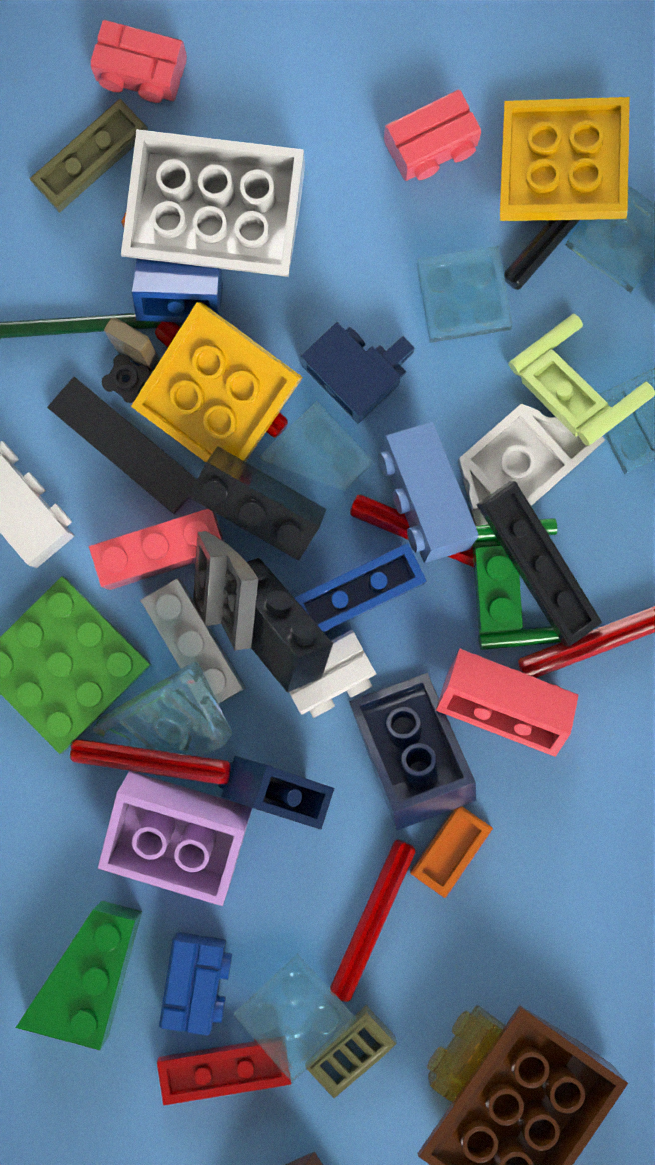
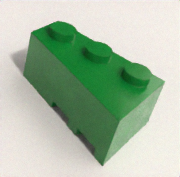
(87, 981)

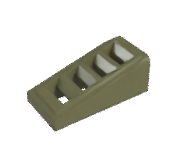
(378, 1030)

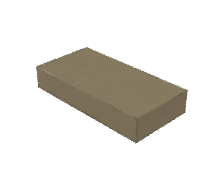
(132, 343)

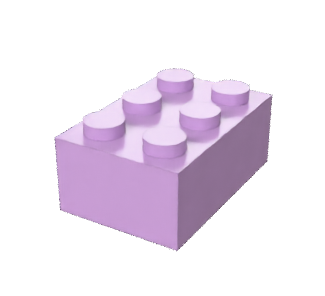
(174, 837)

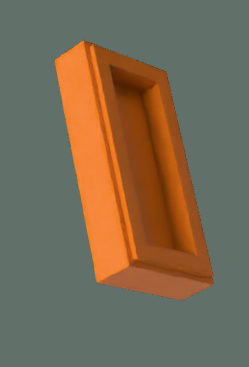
(450, 850)

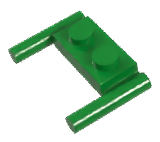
(500, 595)

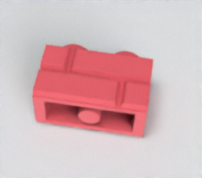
(138, 62)
(432, 136)

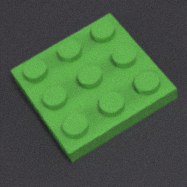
(65, 665)

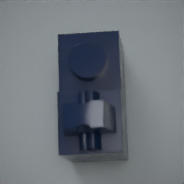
(352, 375)
(277, 792)

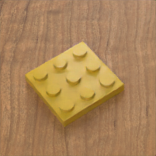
(565, 159)
(215, 387)

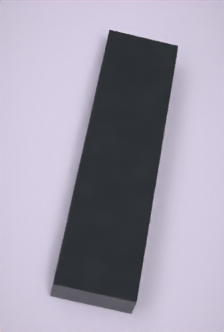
(123, 444)
(539, 563)

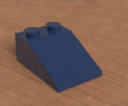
(413, 751)

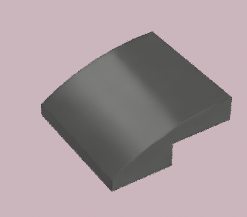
(225, 589)

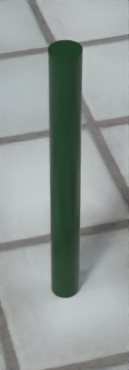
(68, 325)

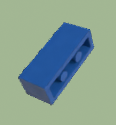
(363, 588)

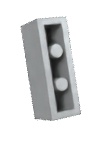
(190, 640)

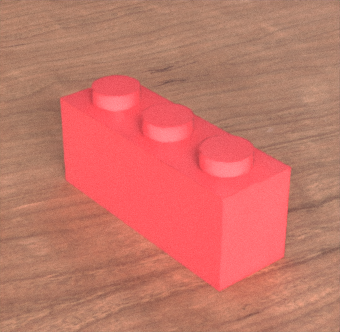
(151, 549)
(508, 702)

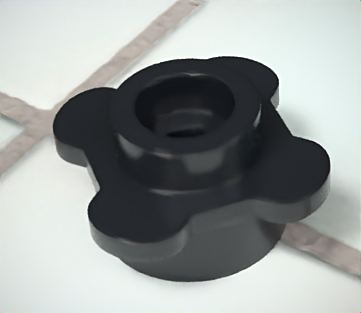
(122, 367)

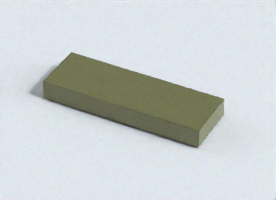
(88, 156)

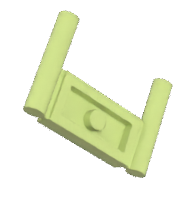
(567, 392)

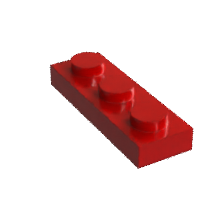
(217, 1073)

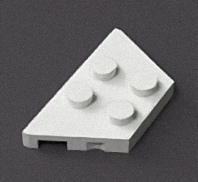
(521, 449)

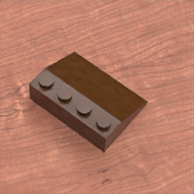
(527, 1100)

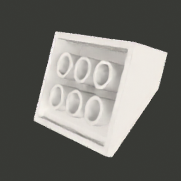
(213, 203)

